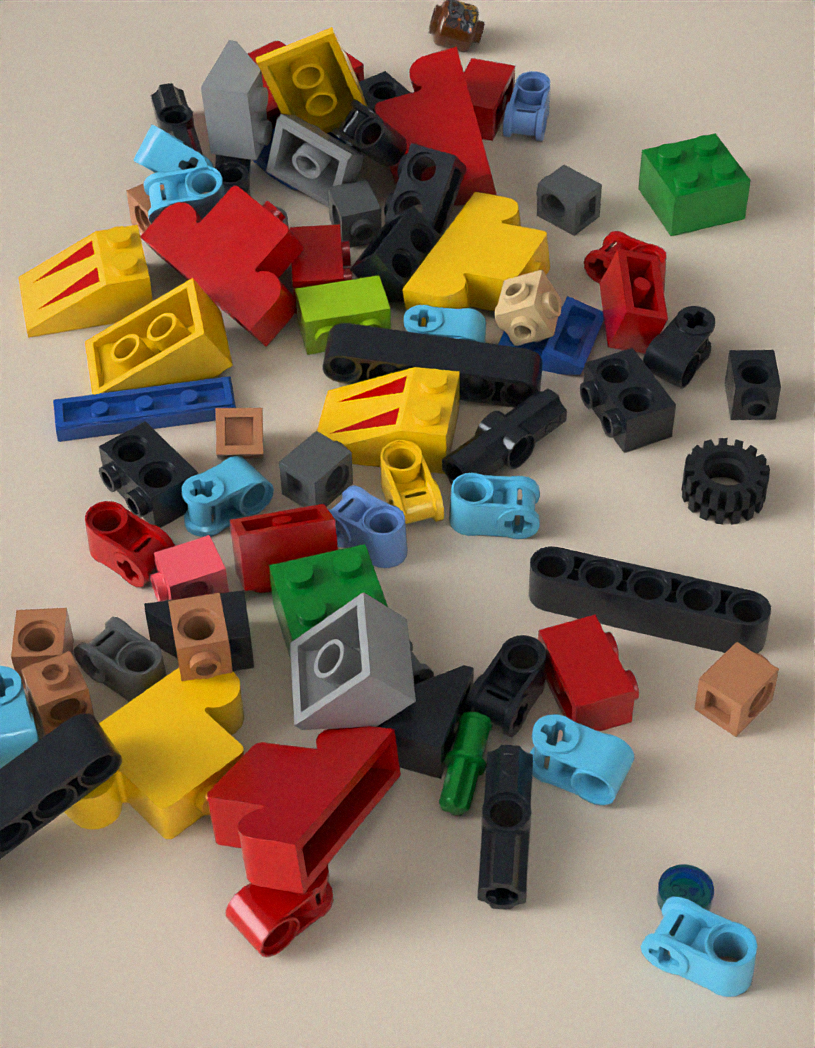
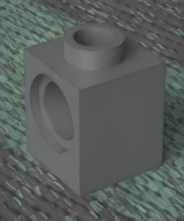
(568, 199)
(356, 211)
(316, 471)

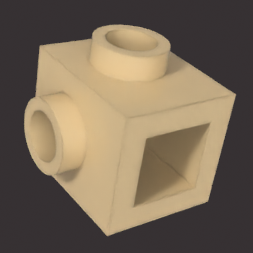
(528, 308)

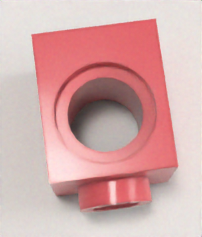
(189, 571)

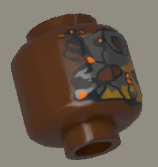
(456, 25)

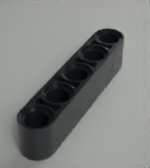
(487, 370)
(648, 600)
(53, 777)

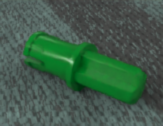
(465, 763)

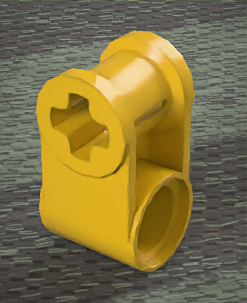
(409, 483)

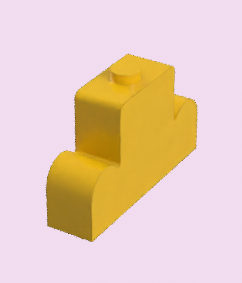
(477, 256)
(172, 753)

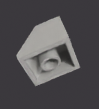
(236, 105)
(311, 158)
(352, 668)

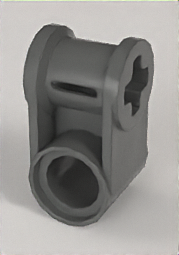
(122, 659)

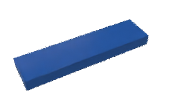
(157, 405)

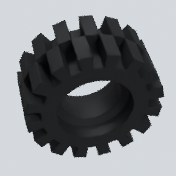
(721, 499)

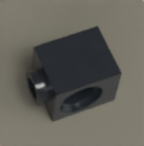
(752, 385)

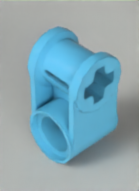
(167, 153)
(184, 187)
(447, 322)
(227, 493)
(490, 504)
(16, 721)
(584, 760)
(697, 947)

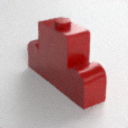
(441, 119)
(233, 257)
(300, 803)

